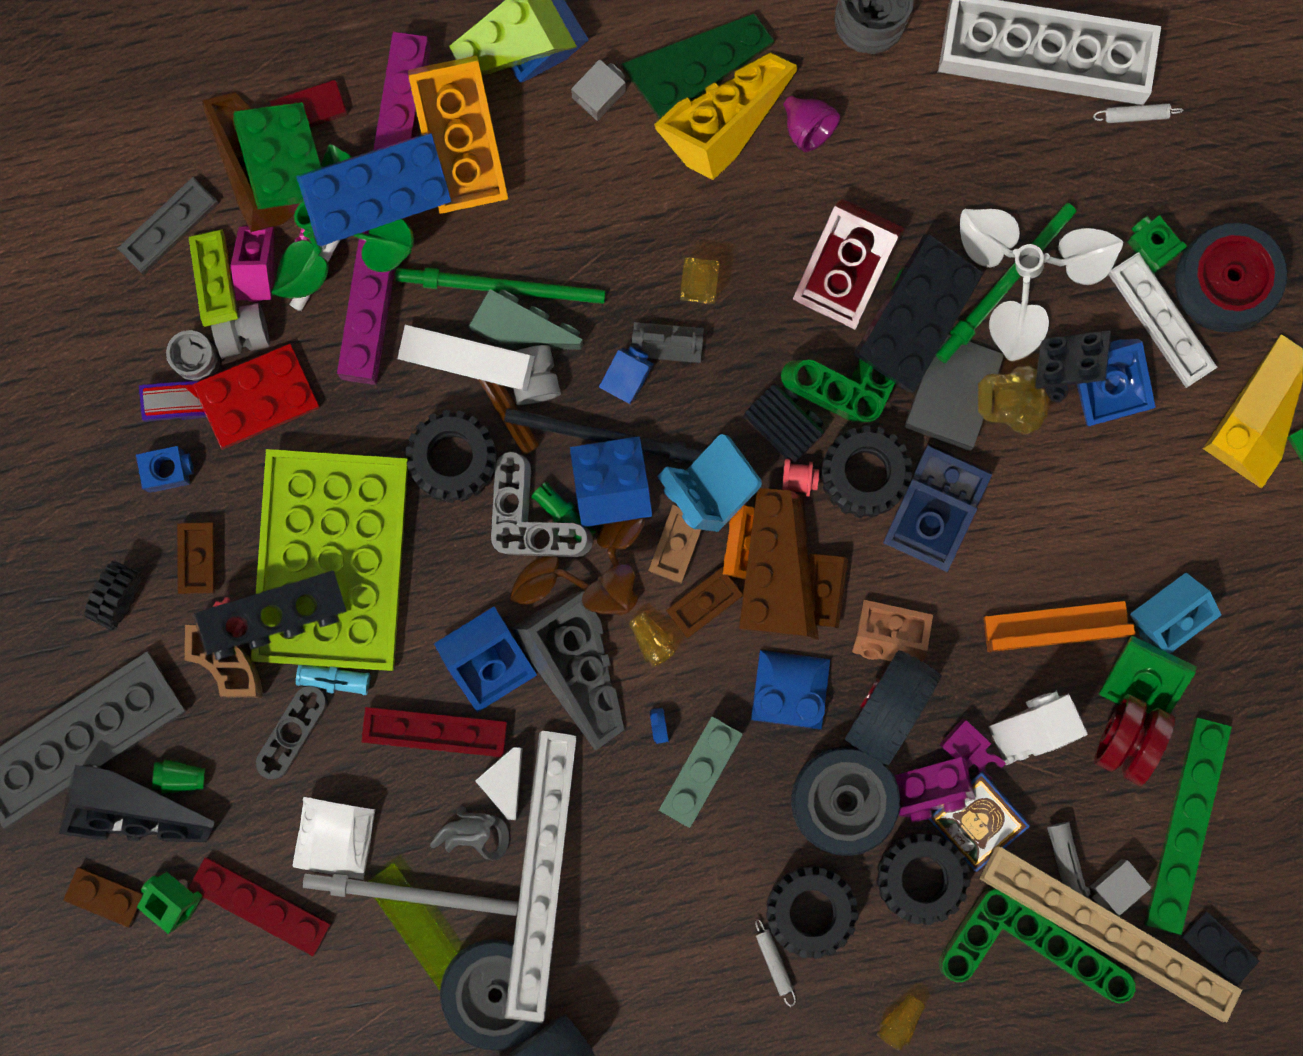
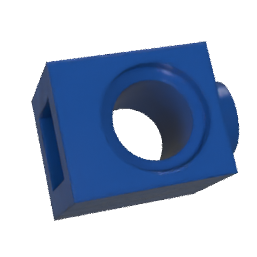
(627, 374)
(149, 467)

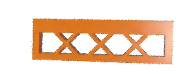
(1057, 626)

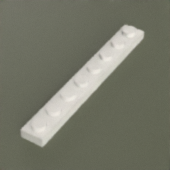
(540, 877)

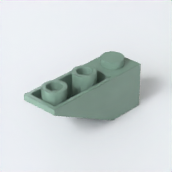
(516, 327)

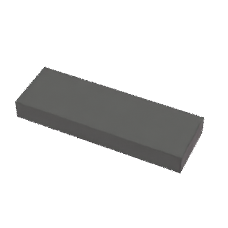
(168, 225)

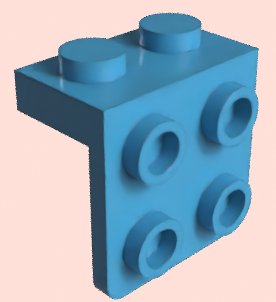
(712, 486)

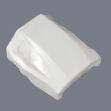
(334, 838)

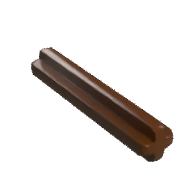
(502, 400)

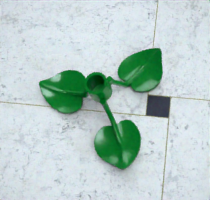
(304, 271)

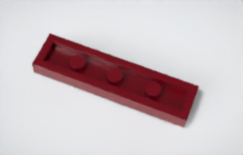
(434, 732)
(260, 906)

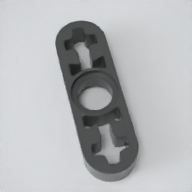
(286, 760)

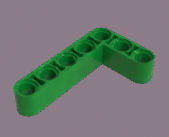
(848, 390)
(1037, 940)

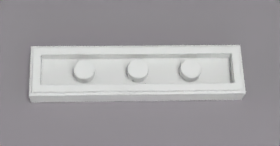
(1162, 320)
(466, 357)

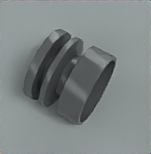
(869, 34)

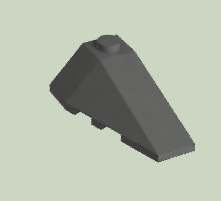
(570, 657)

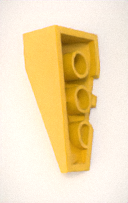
(719, 123)
(1260, 419)

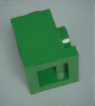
(1155, 255)
(167, 902)

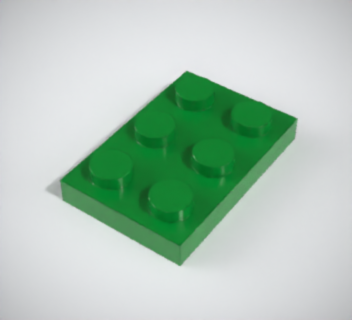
(275, 151)

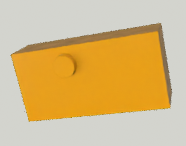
(456, 111)

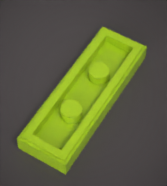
(213, 278)

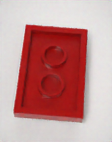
(255, 396)

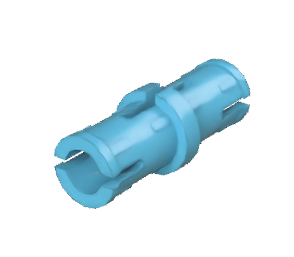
(333, 679)

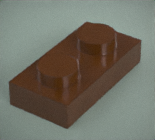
(196, 558)
(828, 588)
(704, 603)
(103, 897)

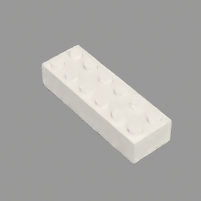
(1050, 49)

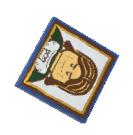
(983, 824)

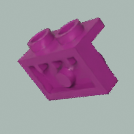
(934, 788)

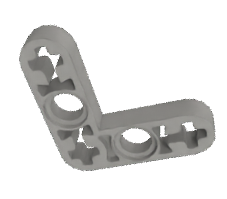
(518, 520)

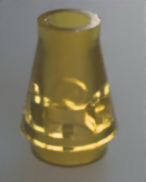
(652, 640)
(901, 1023)

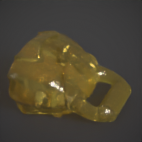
(1015, 400)

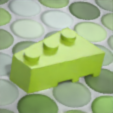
(514, 34)

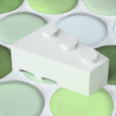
(1043, 727)

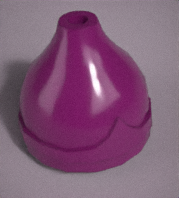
(810, 122)

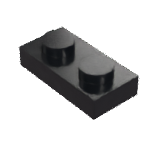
(1219, 948)

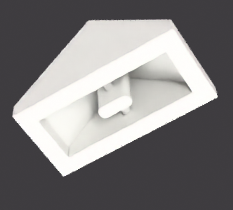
(503, 782)

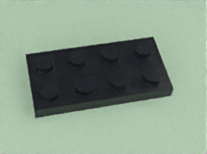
(918, 313)

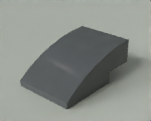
(948, 396)

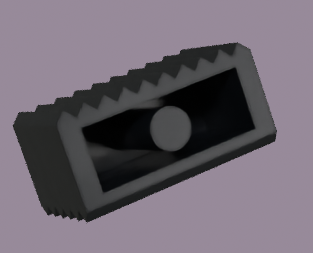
(785, 422)

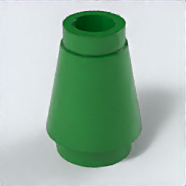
(177, 777)

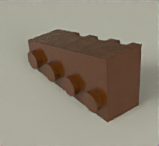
(778, 569)

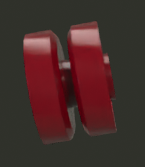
(1134, 740)

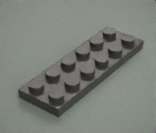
(83, 732)

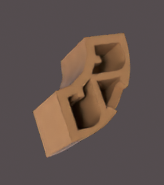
(234, 674)

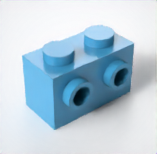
(1176, 614)

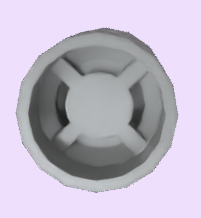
(246, 331)
(192, 356)
(542, 383)

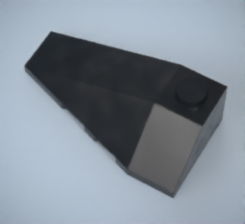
(108, 803)

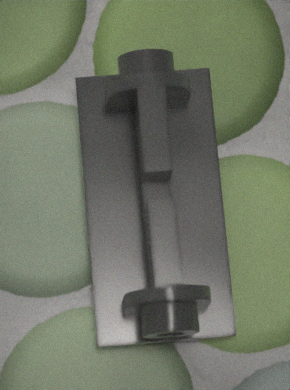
(669, 342)

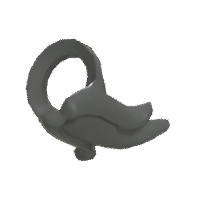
(473, 831)

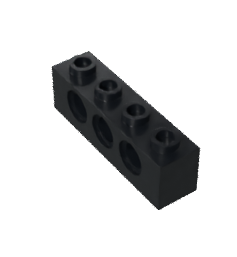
(321, 589)

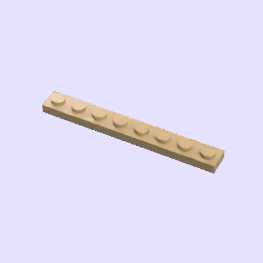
(1110, 934)

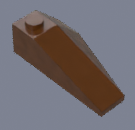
(220, 117)

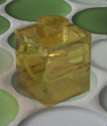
(699, 280)

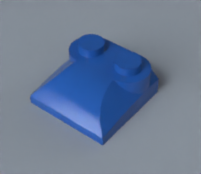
(1125, 388)
(790, 689)

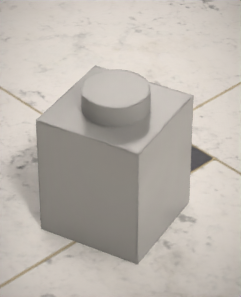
(599, 89)
(1119, 888)

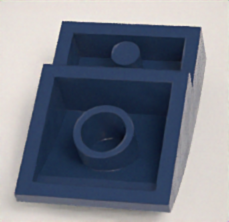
(937, 507)

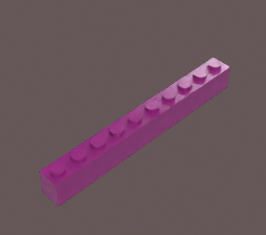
(371, 289)

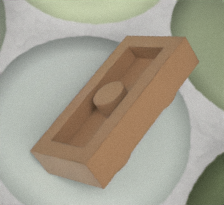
(674, 547)

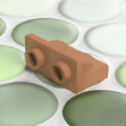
(889, 628)

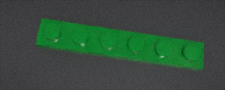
(1187, 825)

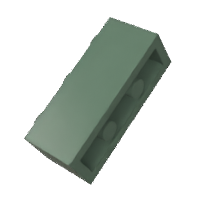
(700, 772)

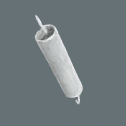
(1138, 113)
(774, 962)

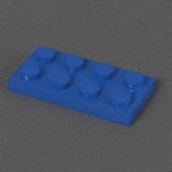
(374, 189)

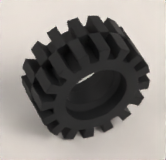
(112, 595)

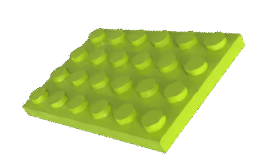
(339, 517)

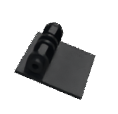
(1072, 361)

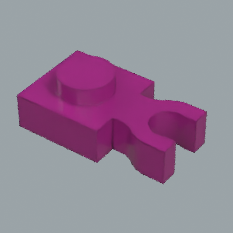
(970, 744)

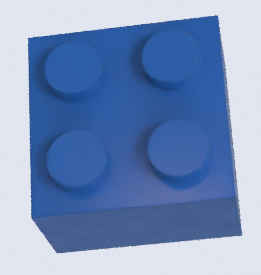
(610, 481)

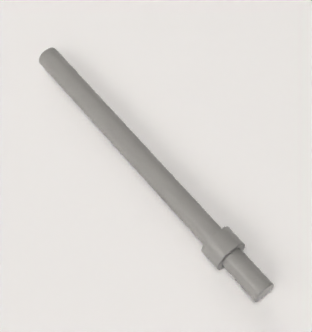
(341, 885)

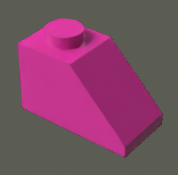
(253, 264)

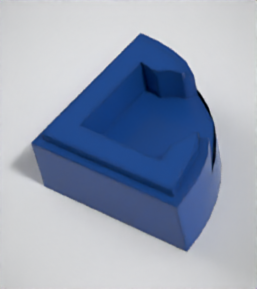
(658, 725)

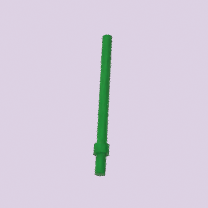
(432, 278)
(964, 330)

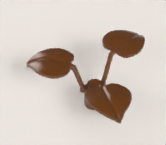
(608, 595)

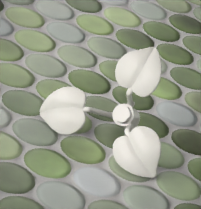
(990, 235)

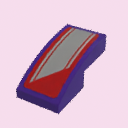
(169, 401)

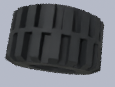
(441, 428)
(887, 450)
(954, 878)
(842, 921)

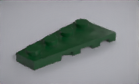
(696, 63)

